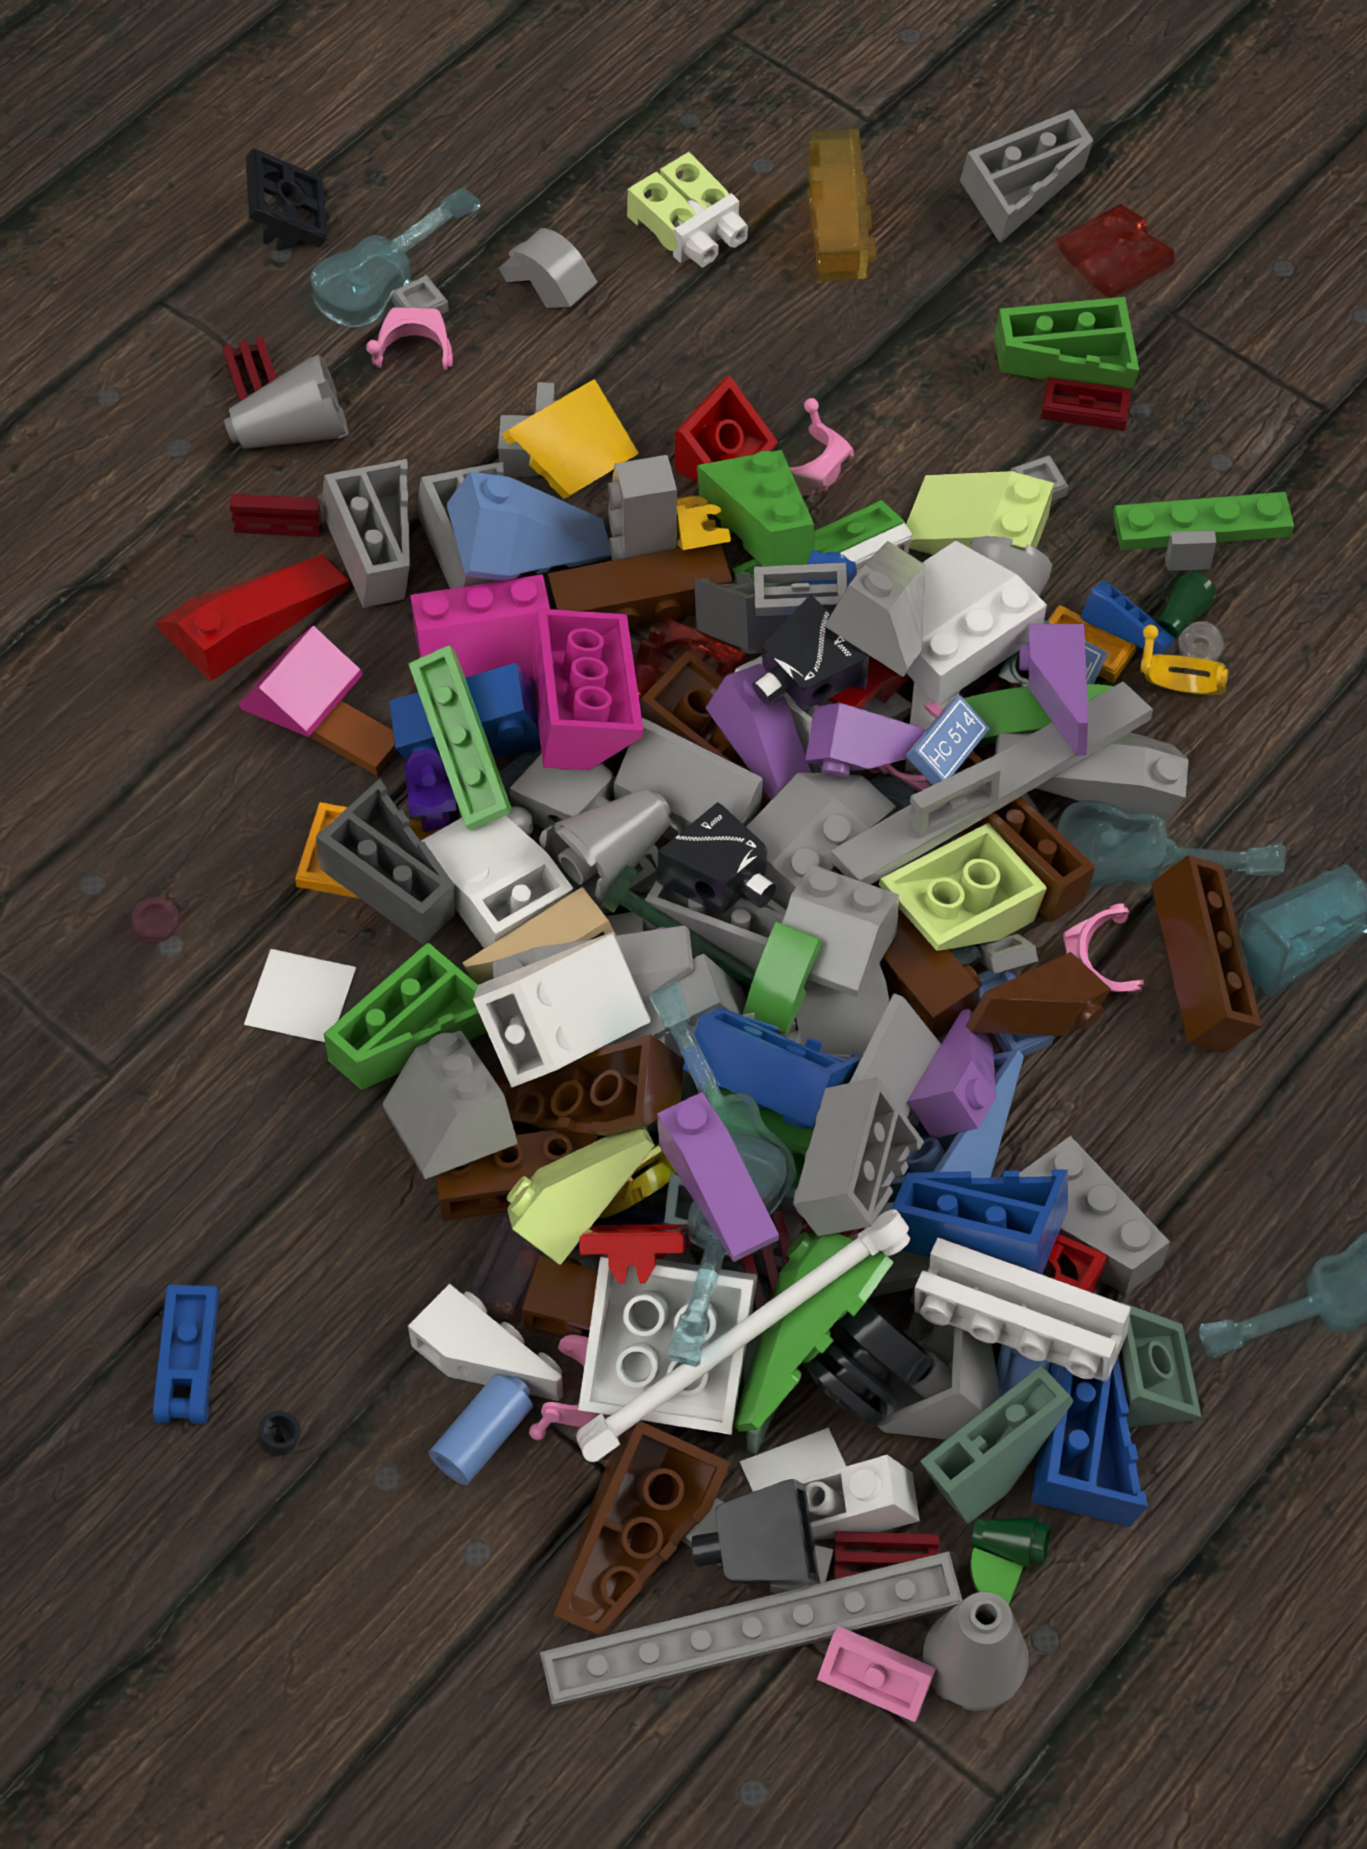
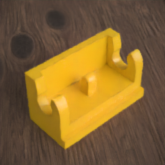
(693, 525)

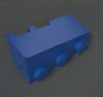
(504, 706)
(769, 1067)
(996, 1216)
(1089, 1455)

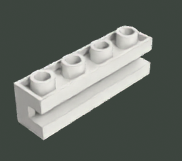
(1022, 1310)

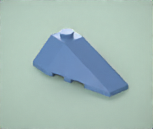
(518, 529)
(970, 1149)

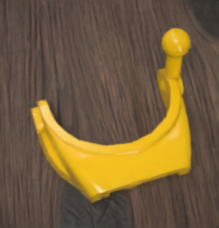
(1158, 670)
(643, 1185)

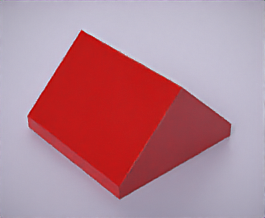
(720, 430)

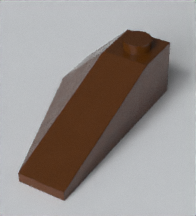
(680, 704)
(602, 1091)
(641, 1512)

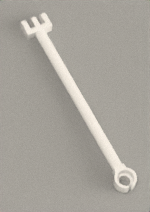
(885, 1235)

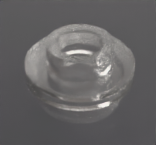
(1204, 634)

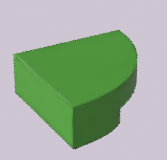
(994, 1574)

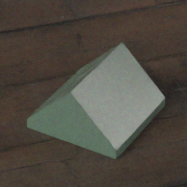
(1157, 1371)

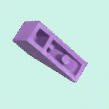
(1058, 678)
(758, 732)
(856, 739)
(957, 1083)
(715, 1175)

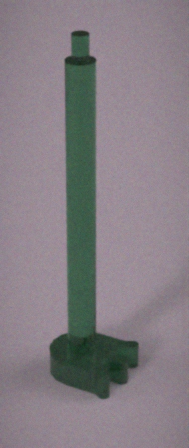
(621, 895)

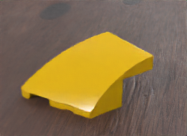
(574, 439)

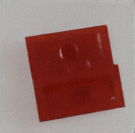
(1115, 251)

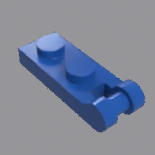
(186, 1353)

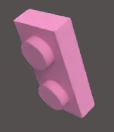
(876, 1673)

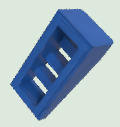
(1122, 618)

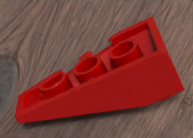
(242, 617)

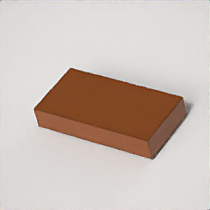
(357, 738)

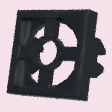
(278, 178)

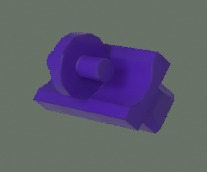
(429, 789)

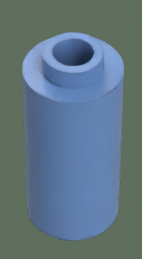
(482, 1428)

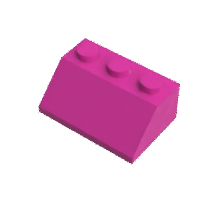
(482, 622)

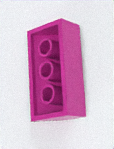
(584, 687)

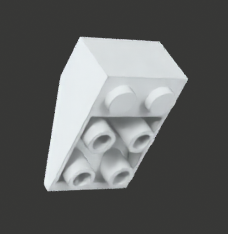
(497, 876)
(560, 1008)

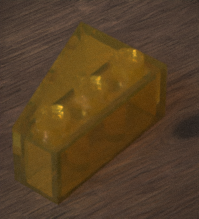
(838, 205)

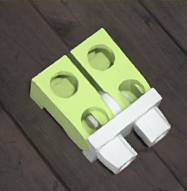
(687, 211)

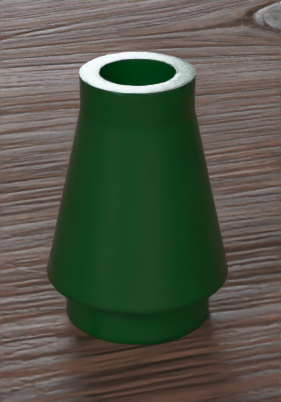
(1188, 601)
(1014, 1539)

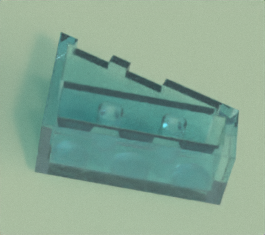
(1303, 927)

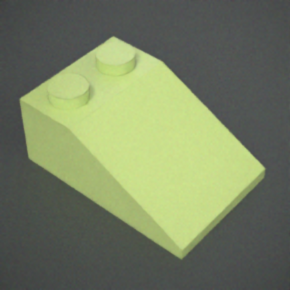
(979, 506)
(967, 891)
(574, 1190)

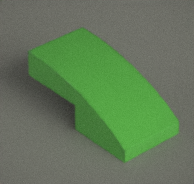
(780, 977)

